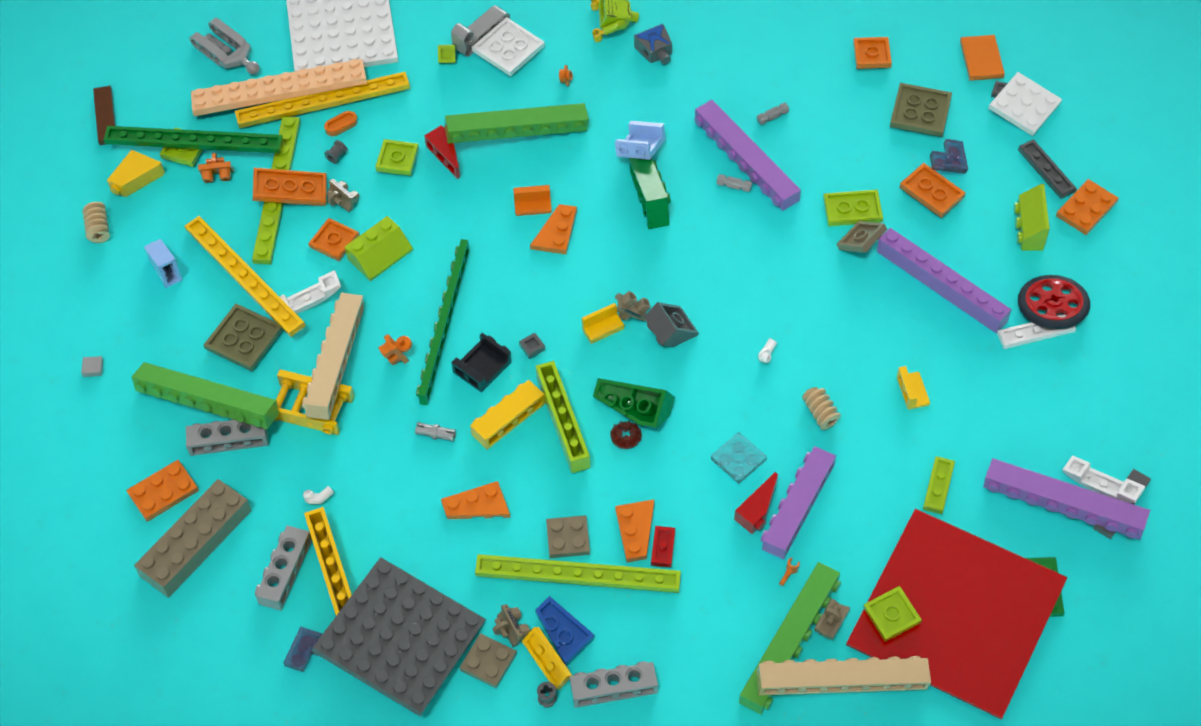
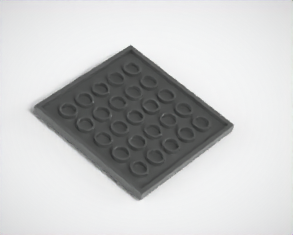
(399, 636)

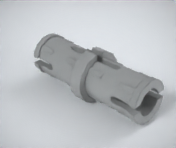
(435, 431)

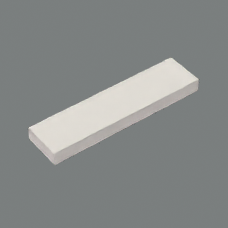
(1029, 333)

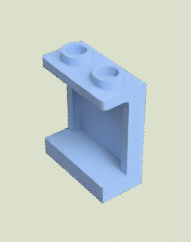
(642, 140)

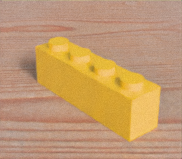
(507, 414)

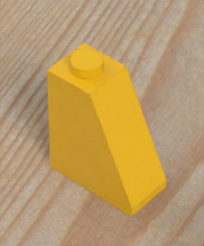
(134, 173)

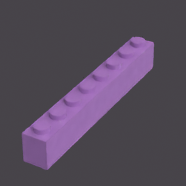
(747, 155)
(943, 280)
(1066, 499)

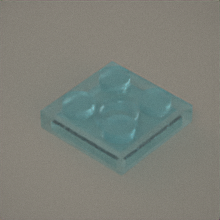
(738, 457)

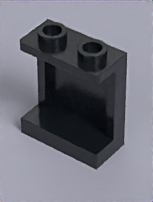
(482, 363)

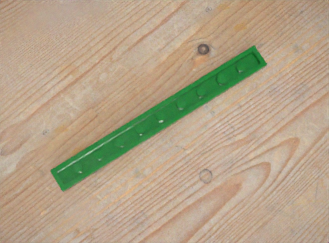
(193, 139)
(441, 327)

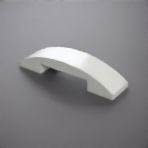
(315, 294)
(1096, 481)

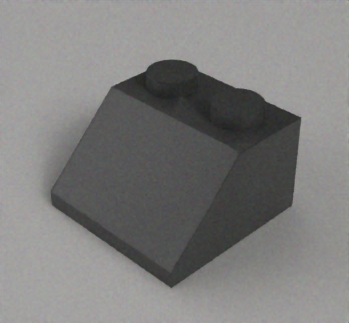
(670, 324)

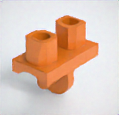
(215, 166)
(393, 349)

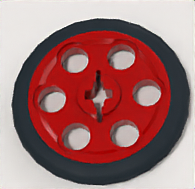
(1054, 302)

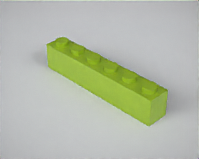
(563, 417)

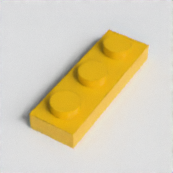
(546, 658)

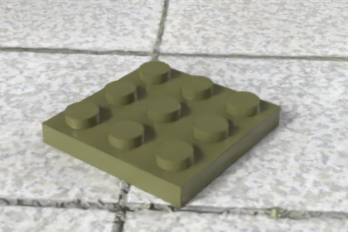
(921, 109)
(243, 337)

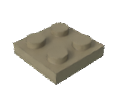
(861, 236)
(568, 536)
(488, 660)

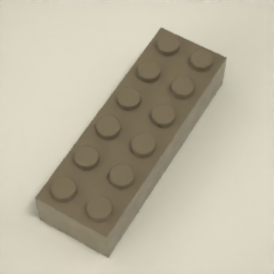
(193, 538)

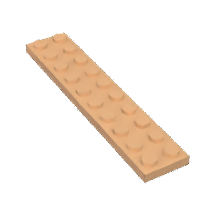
(278, 87)

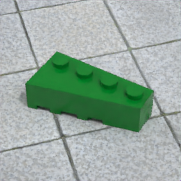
(650, 191)

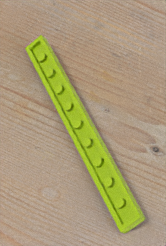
(272, 211)
(578, 573)

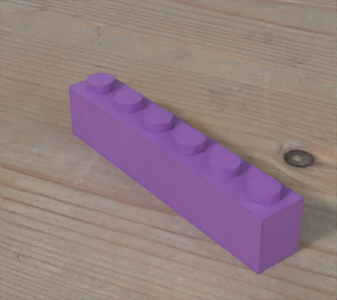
(798, 502)

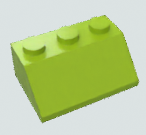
(1032, 219)
(378, 248)

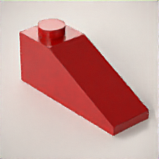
(442, 150)
(754, 510)

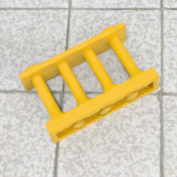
(300, 382)

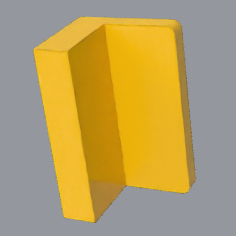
(602, 323)
(912, 388)

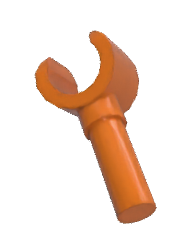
(789, 570)

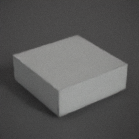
(92, 366)

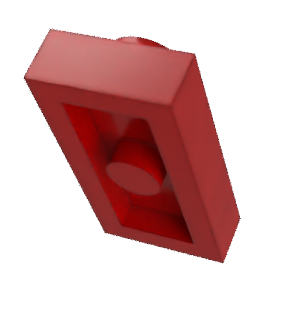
(663, 546)

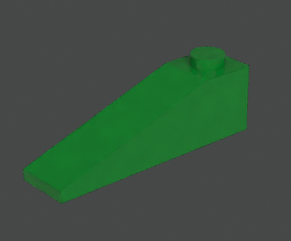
(639, 403)

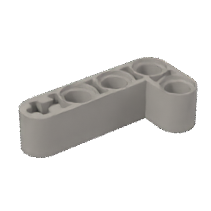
(466, 37)

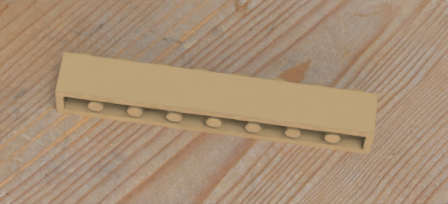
(333, 356)
(843, 676)

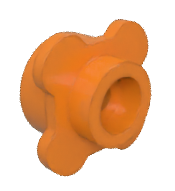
(565, 75)

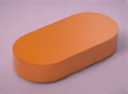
(341, 123)

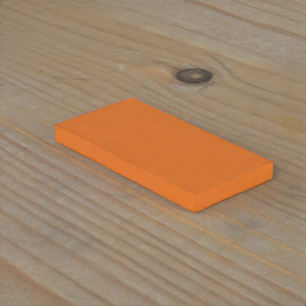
(289, 186)

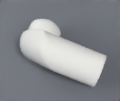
(765, 354)
(317, 498)

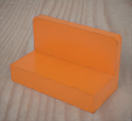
(532, 200)

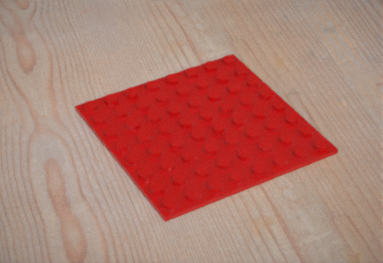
(975, 606)

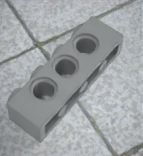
(219, 442)
(276, 596)
(605, 692)

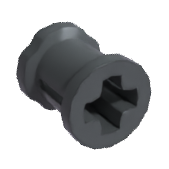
(336, 151)
(546, 701)

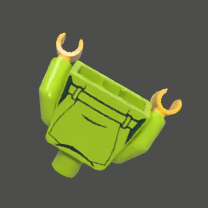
(613, 16)

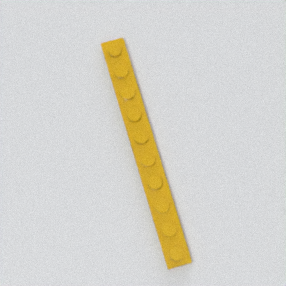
(322, 100)
(245, 276)

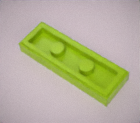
(938, 485)

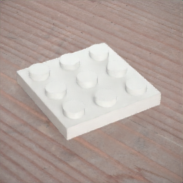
(508, 46)
(1025, 104)

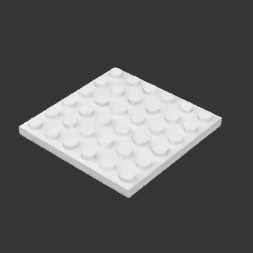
(340, 32)

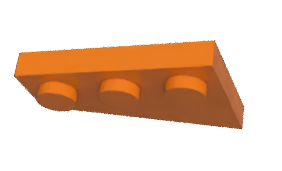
(557, 231)
(477, 502)
(634, 528)

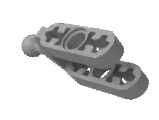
(231, 37)

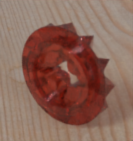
(627, 441)

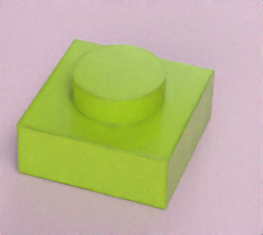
(446, 53)

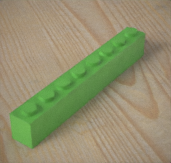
(516, 123)
(205, 395)
(794, 630)

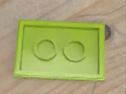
(852, 206)

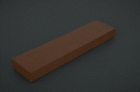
(104, 110)

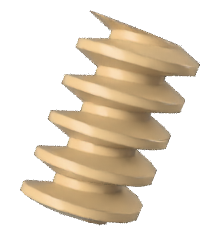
(96, 222)
(821, 408)

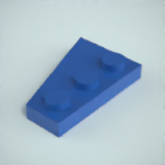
(563, 630)

